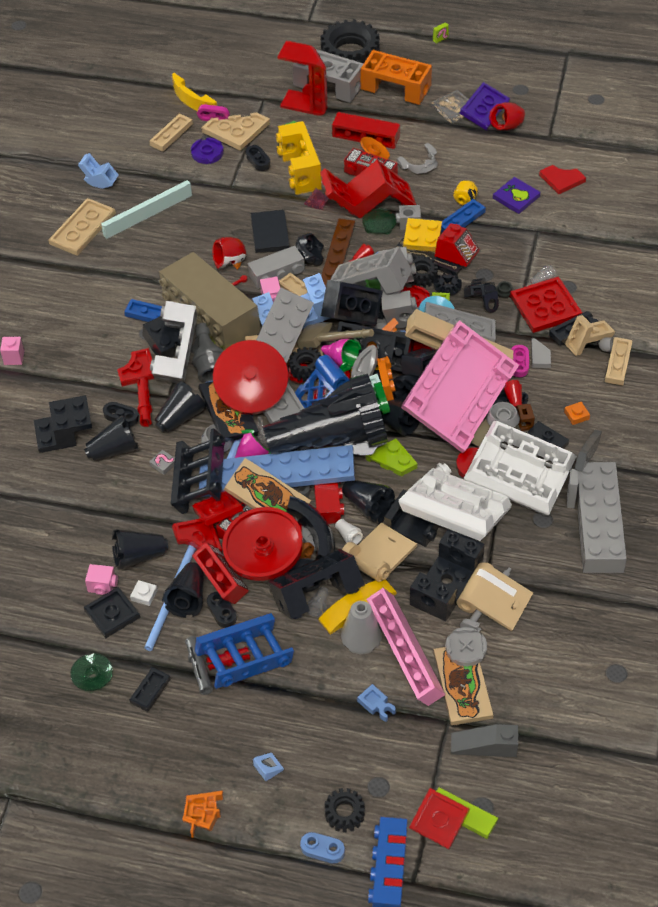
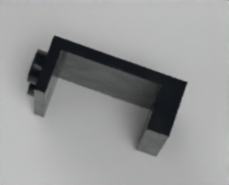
(409, 525)

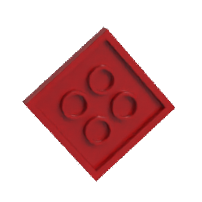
(545, 304)

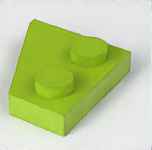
(393, 457)

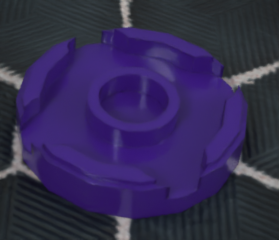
(207, 151)

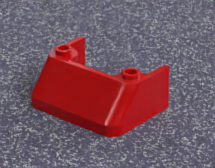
(314, 95)

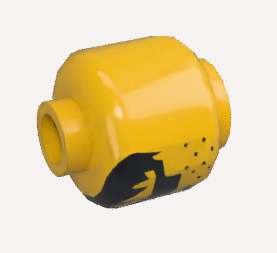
(465, 192)

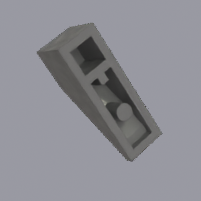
(486, 741)

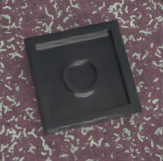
(111, 612)

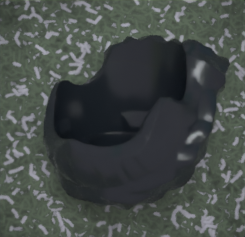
(310, 248)

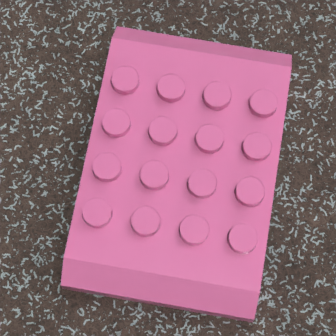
(459, 386)

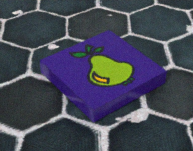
(516, 195)

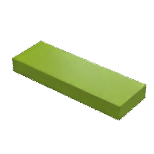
(477, 819)

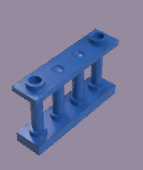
(243, 633)

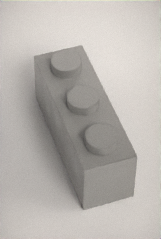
(276, 265)

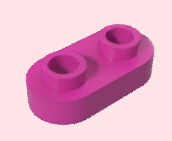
(207, 112)
(521, 357)

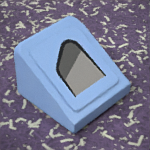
(267, 766)

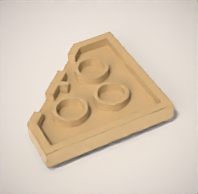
(236, 130)

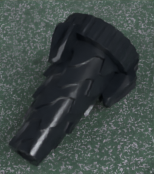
(342, 418)

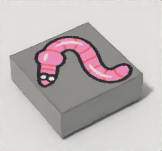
(162, 462)

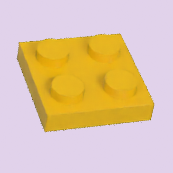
(422, 234)

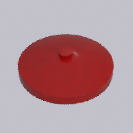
(250, 377)
(262, 543)

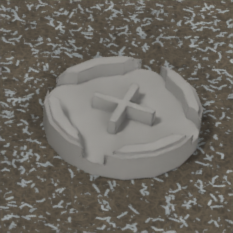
(466, 646)

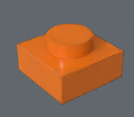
(577, 413)

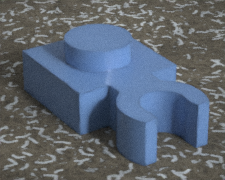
(374, 700)

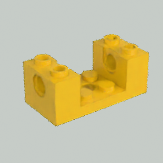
(298, 149)

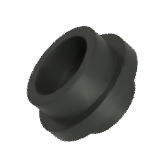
(504, 288)

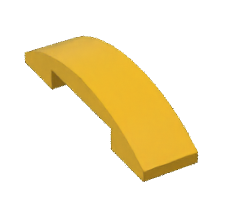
(189, 97)
(335, 616)

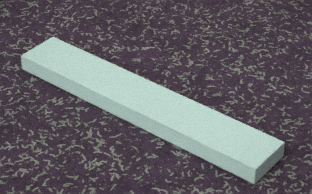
(146, 209)

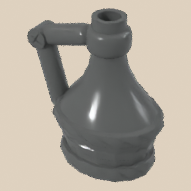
(205, 353)

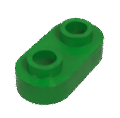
(382, 400)

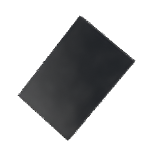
(270, 231)

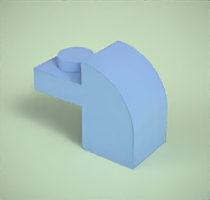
(97, 175)

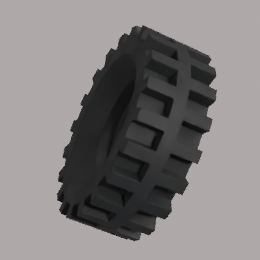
(350, 33)

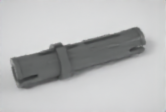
(199, 667)

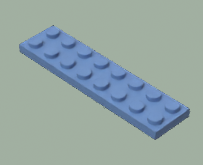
(298, 467)

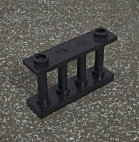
(183, 470)

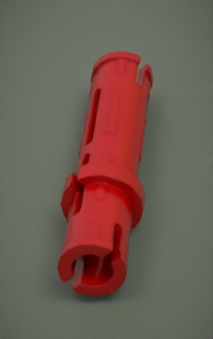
(144, 407)

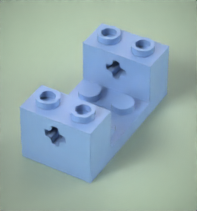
(316, 292)

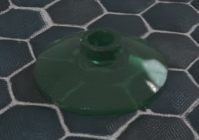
(90, 665)

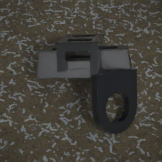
(487, 290)

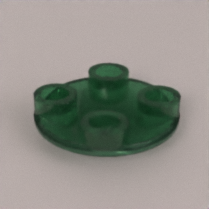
(379, 221)

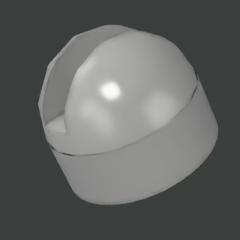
(606, 344)

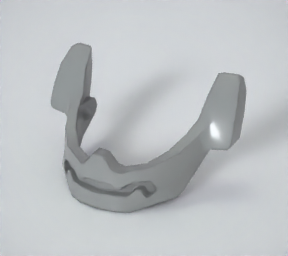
(418, 169)

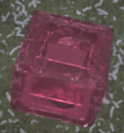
(316, 199)

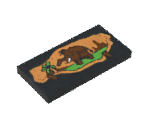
(225, 420)

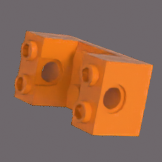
(412, 74)

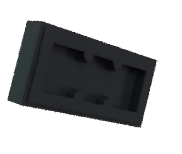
(549, 435)
(150, 689)

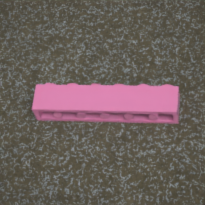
(406, 647)

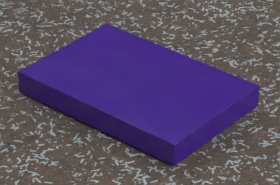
(481, 103)

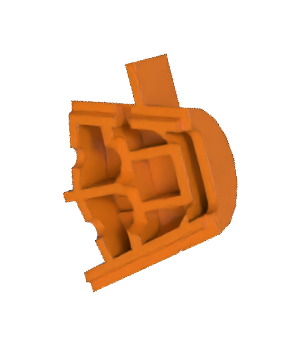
(202, 810)

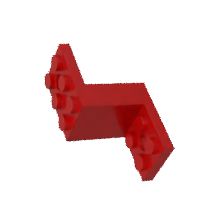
(367, 189)

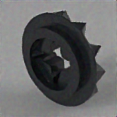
(453, 288)

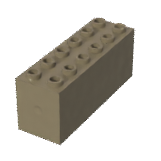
(217, 301)

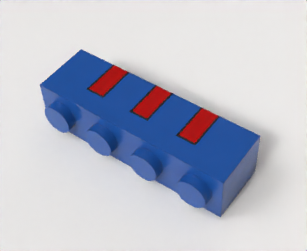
(389, 862)

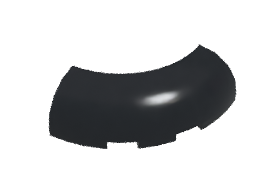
(315, 523)

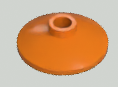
(374, 147)

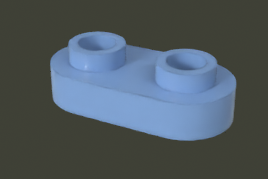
(321, 848)

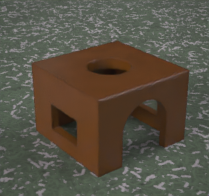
(526, 415)

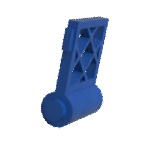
(329, 377)

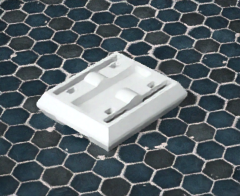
(519, 471)
(455, 504)

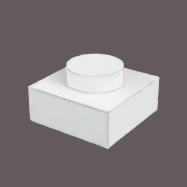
(144, 593)

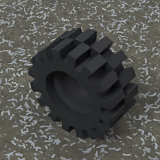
(427, 278)
(300, 357)
(348, 821)

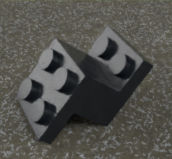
(66, 418)

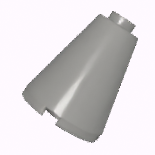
(361, 629)

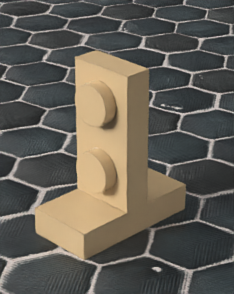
(586, 332)

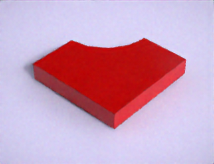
(560, 179)
(136, 368)
(196, 534)

